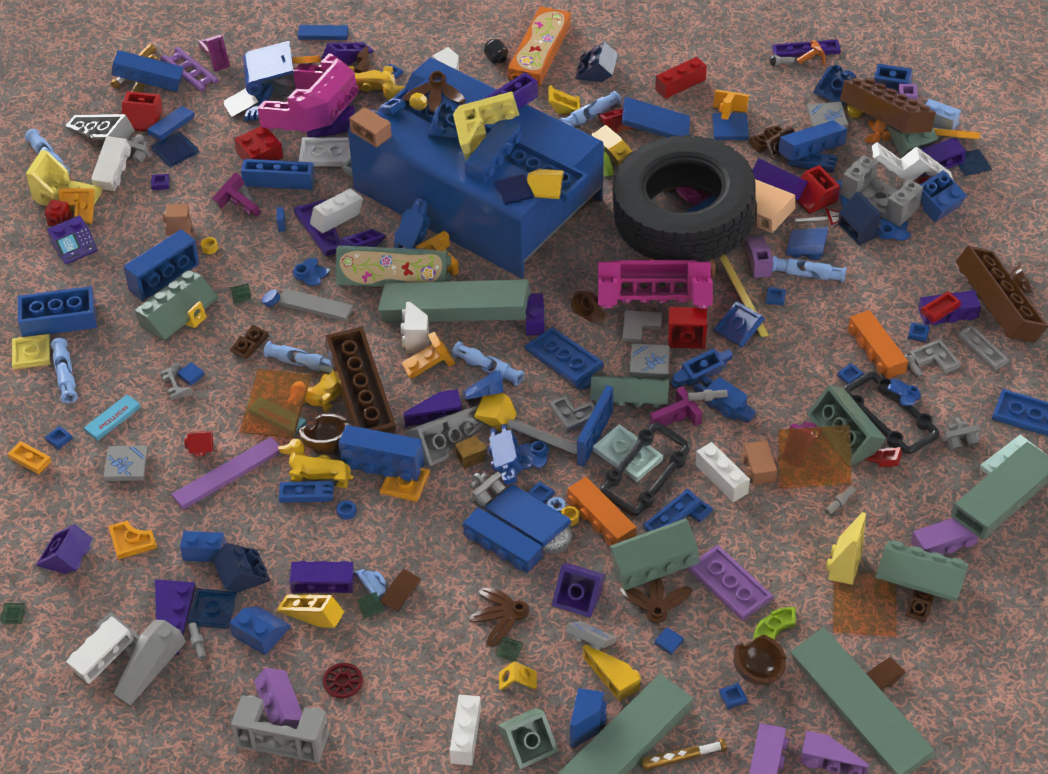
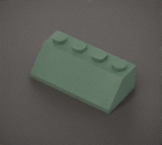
(169, 307)
(632, 389)
(838, 408)
(654, 554)
(922, 570)

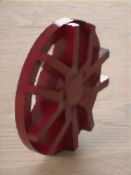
(342, 680)

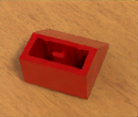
(142, 109)
(819, 191)

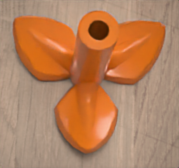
(817, 50)
(878, 127)

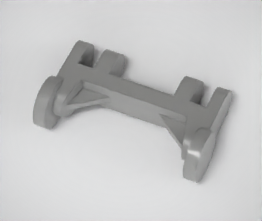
(169, 375)

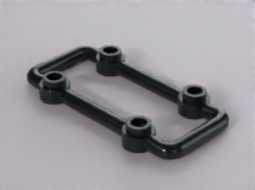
(894, 438)
(646, 498)

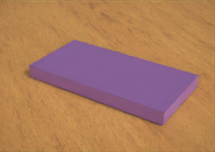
(730, 583)

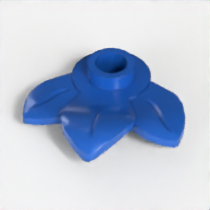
(891, 231)
(310, 272)
(907, 393)
(534, 454)

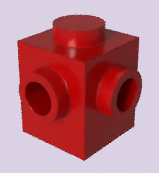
(57, 212)
(199, 442)

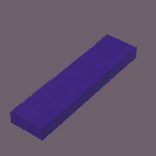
(801, 48)

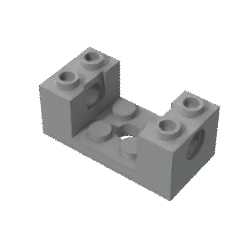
(895, 204)
(255, 733)

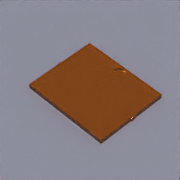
(275, 403)
(814, 456)
(865, 606)

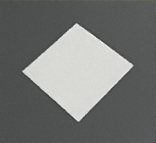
(239, 102)

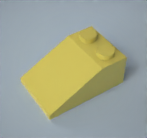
(847, 552)

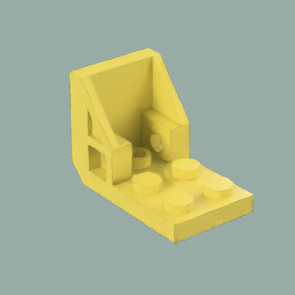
(479, 113)
(49, 175)

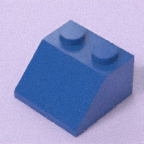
(258, 628)
(587, 716)

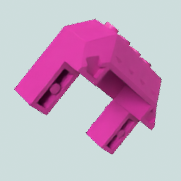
(317, 100)
(694, 275)

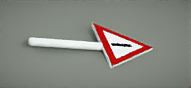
(832, 217)

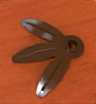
(436, 89)
(656, 600)
(506, 610)

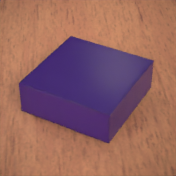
(160, 181)

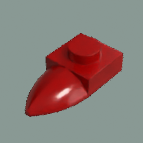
(886, 457)

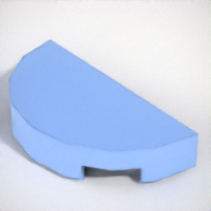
(372, 582)

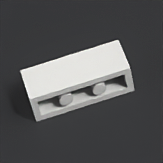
(111, 163)
(336, 210)
(722, 472)
(100, 650)
(465, 730)

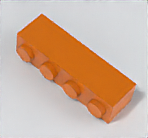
(877, 344)
(600, 512)

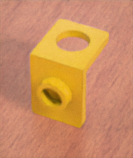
(195, 321)
(519, 674)

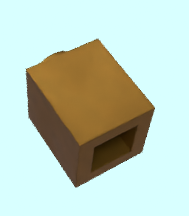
(470, 452)

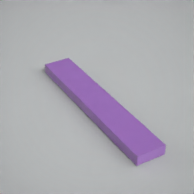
(226, 473)

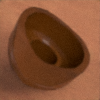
(1021, 279)
(586, 305)

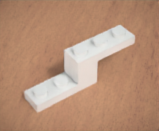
(910, 165)

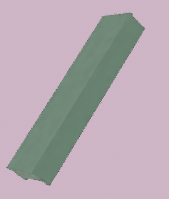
(457, 300)
(862, 704)
(633, 730)

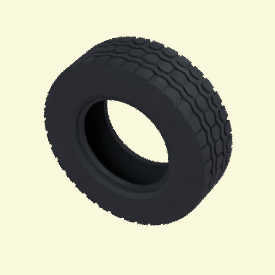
(677, 163)

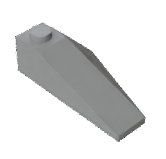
(443, 433)

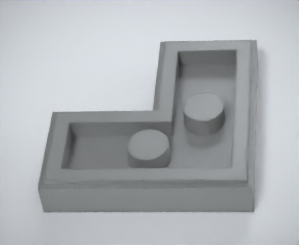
(636, 321)
(937, 353)
(568, 415)

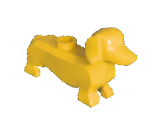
(378, 80)
(323, 392)
(314, 467)

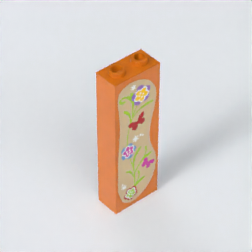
(540, 44)

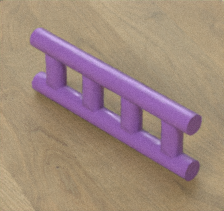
(190, 76)

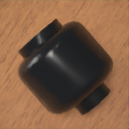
(495, 51)

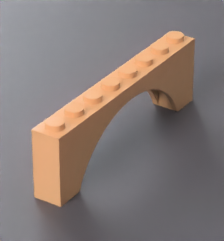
(771, 206)

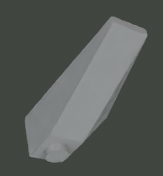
(101, 126)
(151, 654)

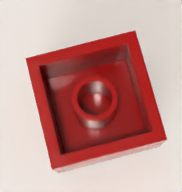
(259, 145)
(687, 327)

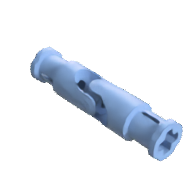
(598, 106)
(39, 143)
(817, 270)
(284, 354)
(476, 357)
(63, 370)

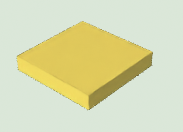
(31, 351)

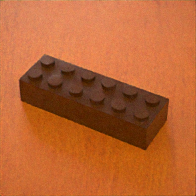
(888, 105)
(1001, 294)
(359, 380)

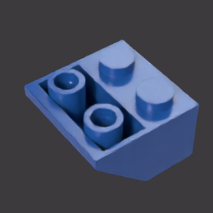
(941, 196)

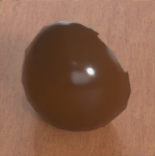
(325, 433)
(760, 660)

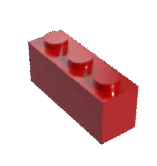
(681, 77)

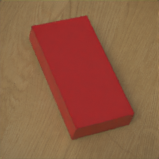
(940, 307)

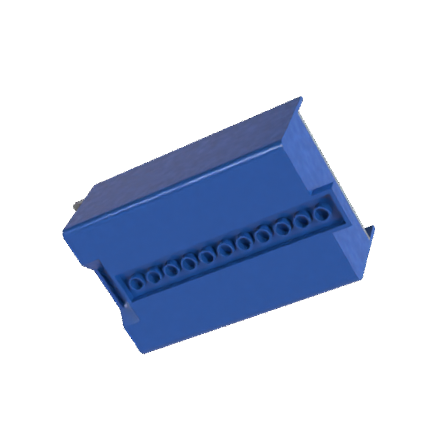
(472, 211)

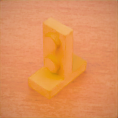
(729, 102)
(440, 242)
(428, 357)

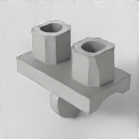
(139, 148)
(957, 431)
(480, 494)

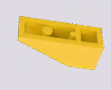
(614, 145)
(313, 609)
(613, 672)

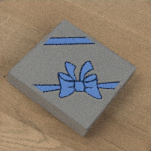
(827, 112)
(649, 361)
(126, 463)
(596, 637)

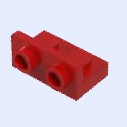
(613, 120)

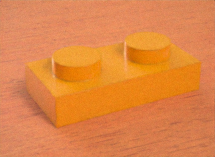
(29, 457)

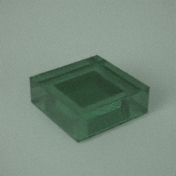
(240, 293)
(370, 605)
(13, 613)
(509, 649)

